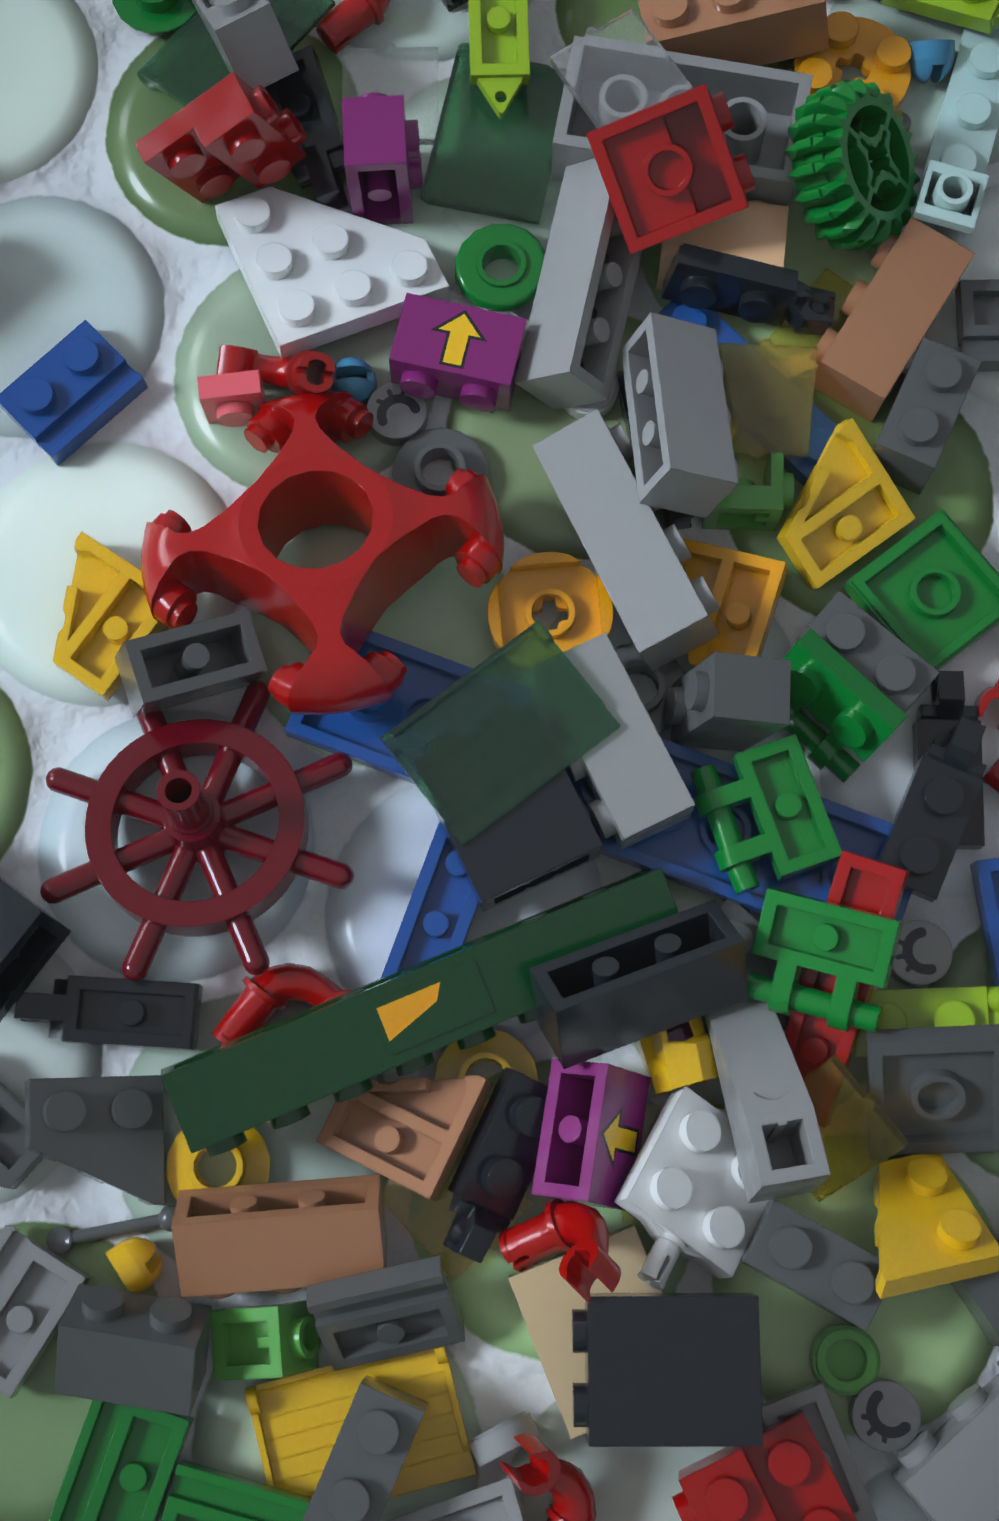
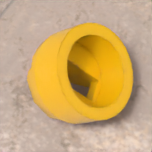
(136, 1263)

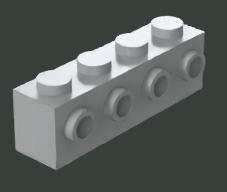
(579, 297)
(626, 541)

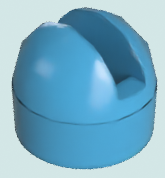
(931, 59)
(359, 388)

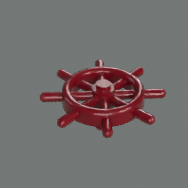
(198, 830)

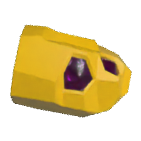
(678, 1057)

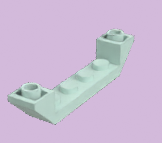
(963, 137)

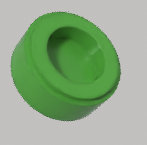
(844, 1359)

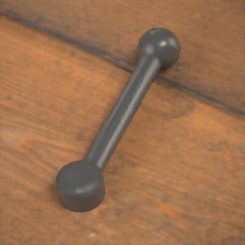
(63, 1239)

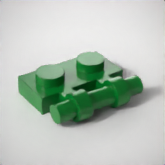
(841, 701)
(784, 806)
(826, 939)

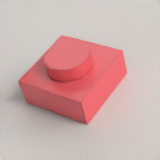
(231, 397)

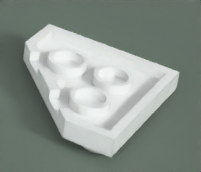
(322, 268)

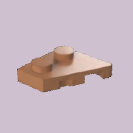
(408, 1128)

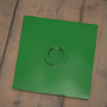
(931, 591)

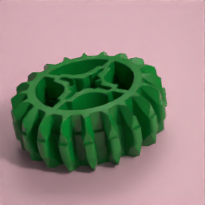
(852, 165)

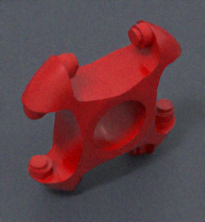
(332, 605)

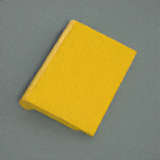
(304, 1412)

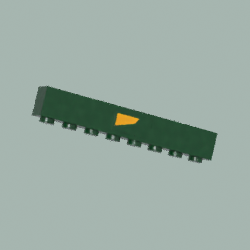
(395, 1019)

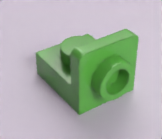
(755, 505)
(263, 1341)

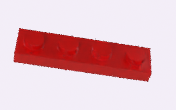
(862, 885)

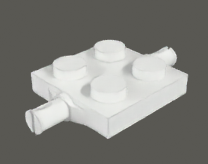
(690, 1191)

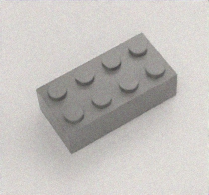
(760, 104)

